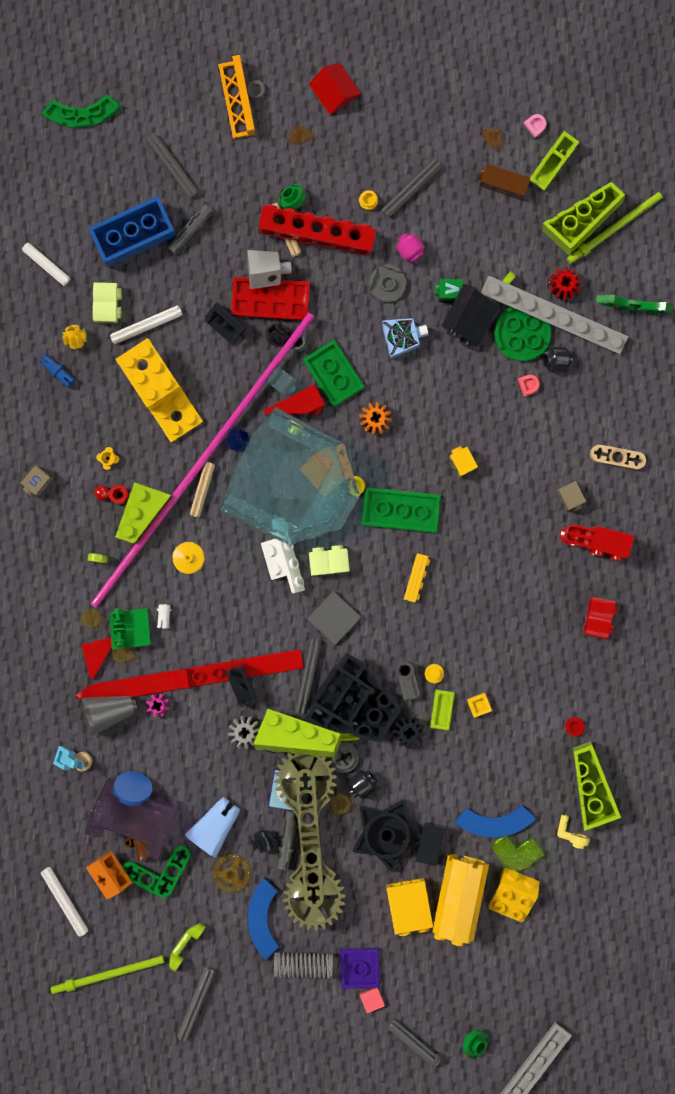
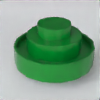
(292, 197)
(475, 1044)

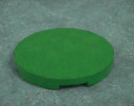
(521, 335)

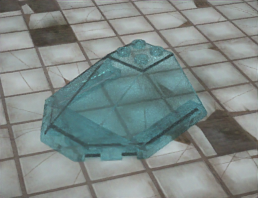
(291, 481)

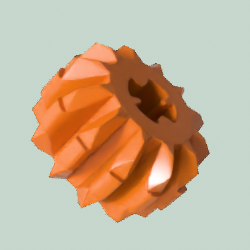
(376, 410)

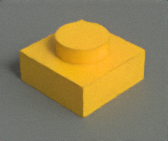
(479, 705)

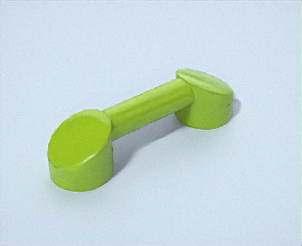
(194, 931)

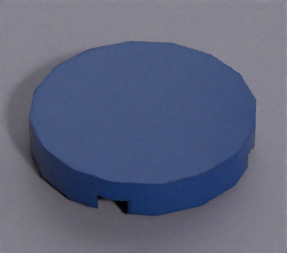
(132, 788)

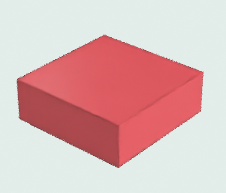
(372, 1000)

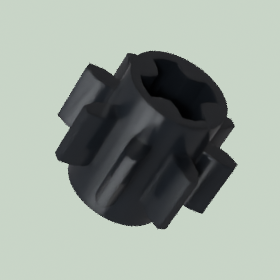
(278, 335)
(263, 841)

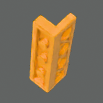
(243, 95)

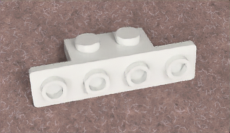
(282, 562)

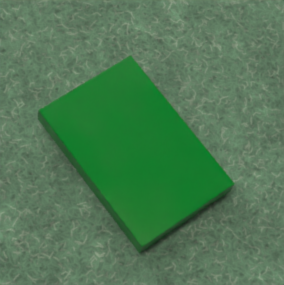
(333, 373)

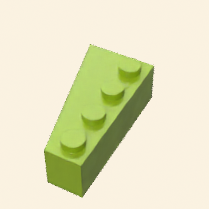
(577, 223)
(295, 736)
(594, 792)

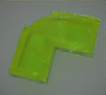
(515, 857)

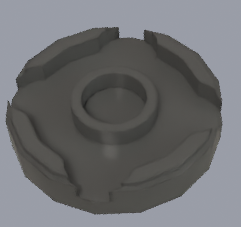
(387, 283)

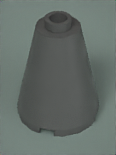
(107, 711)

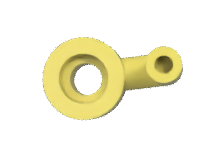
(578, 840)

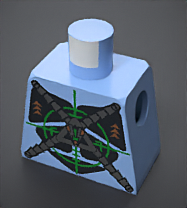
(402, 335)

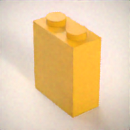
(409, 906)

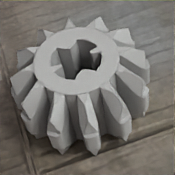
(239, 726)

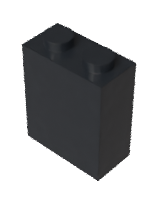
(469, 316)

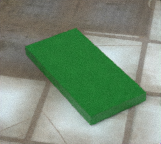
(401, 510)

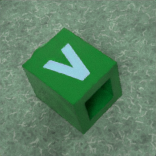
(448, 289)

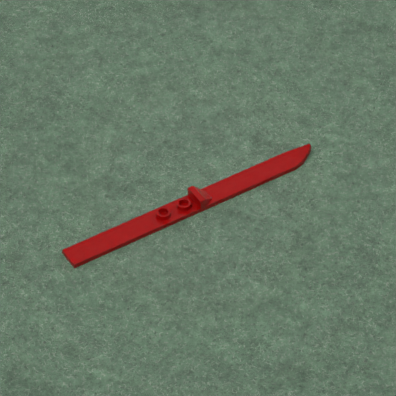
(193, 676)

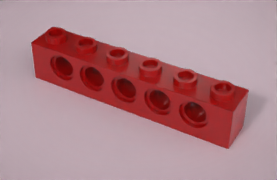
(306, 234)

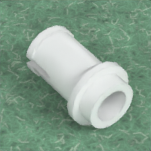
(163, 615)

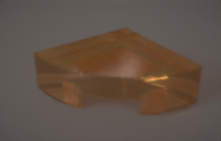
(299, 135)
(492, 137)

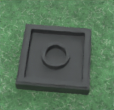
(334, 618)

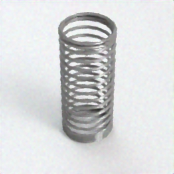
(308, 970)

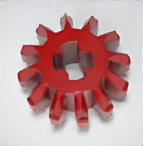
(571, 287)

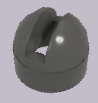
(301, 340)

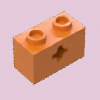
(109, 875)

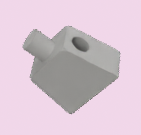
(265, 268)

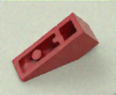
(302, 403)

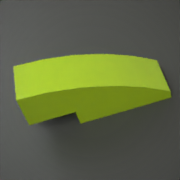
(554, 160)

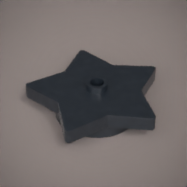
(388, 848)

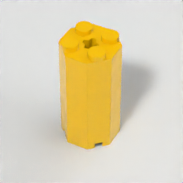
(460, 899)

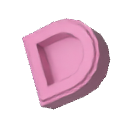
(535, 124)

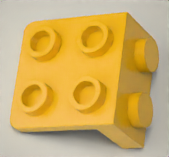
(514, 895)

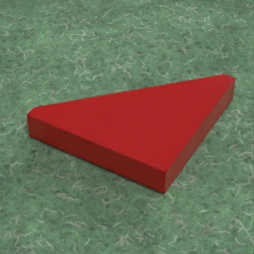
(95, 654)

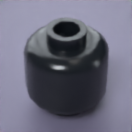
(557, 359)
(362, 784)

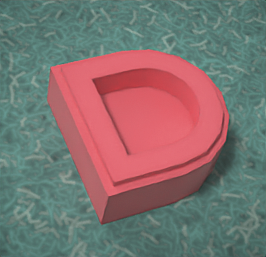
(529, 384)

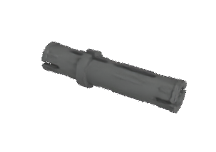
(187, 232)
(287, 840)

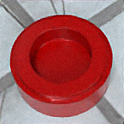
(574, 726)

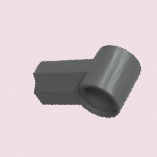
(407, 681)

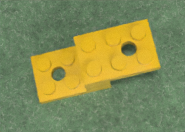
(159, 390)

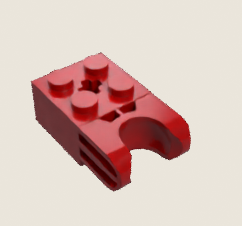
(598, 541)

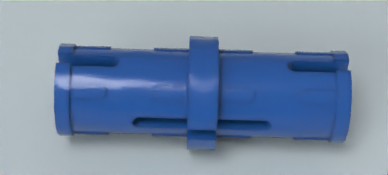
(57, 370)

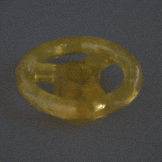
(237, 860)

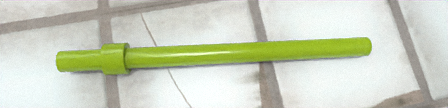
(584, 249)
(71, 984)

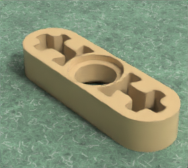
(604, 449)

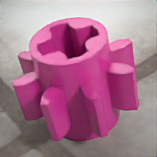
(159, 699)

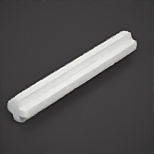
(146, 324)
(64, 902)

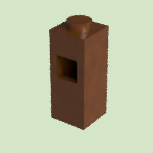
(503, 181)

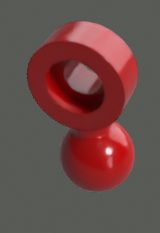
(103, 493)

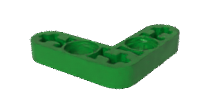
(158, 880)

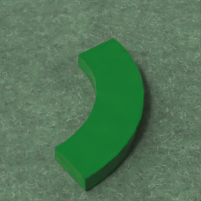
(81, 117)
(633, 305)

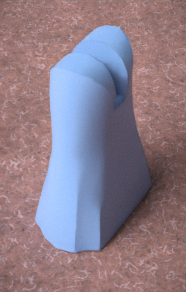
(213, 828)

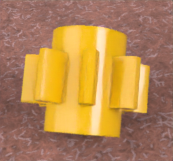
(74, 337)

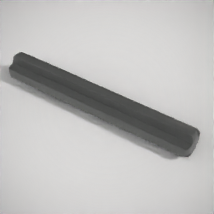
(172, 165)
(411, 188)
(308, 676)
(196, 1004)

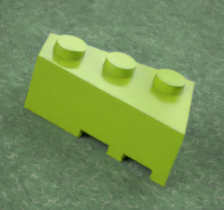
(140, 510)

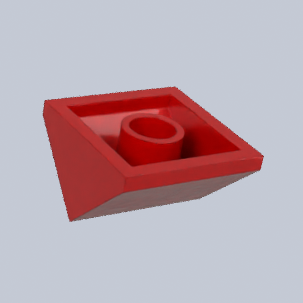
(334, 87)

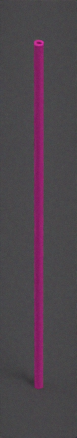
(202, 460)

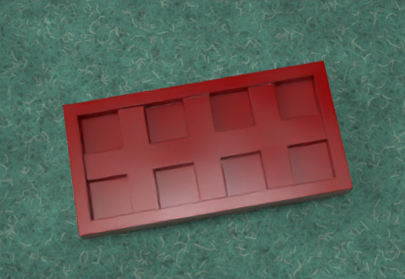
(282, 301)

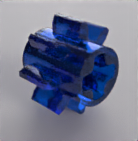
(237, 440)

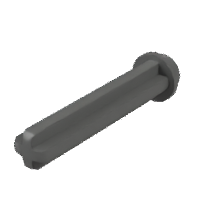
(414, 1043)

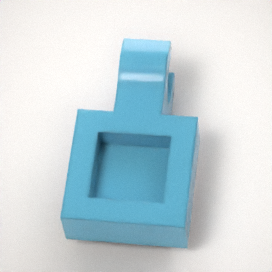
(65, 759)

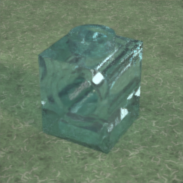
(282, 382)

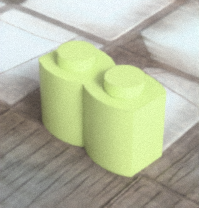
(106, 302)
(328, 561)

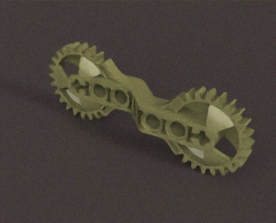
(309, 840)

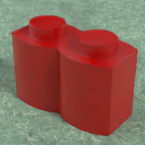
(599, 617)

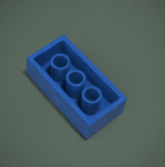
(132, 232)

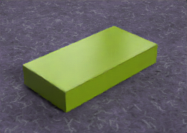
(442, 709)

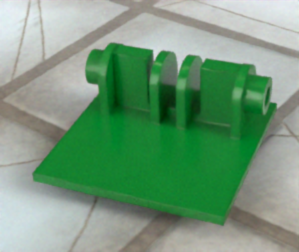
(129, 628)

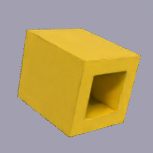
(462, 460)

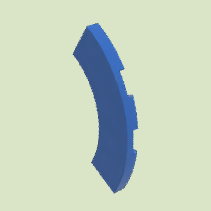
(495, 826)
(258, 921)

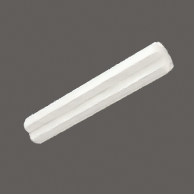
(46, 264)

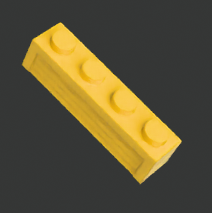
(415, 581)

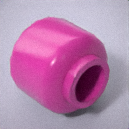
(410, 247)

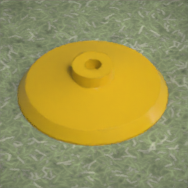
(188, 557)

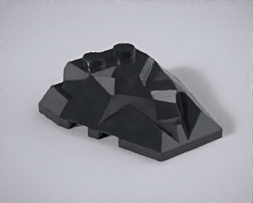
(353, 702)

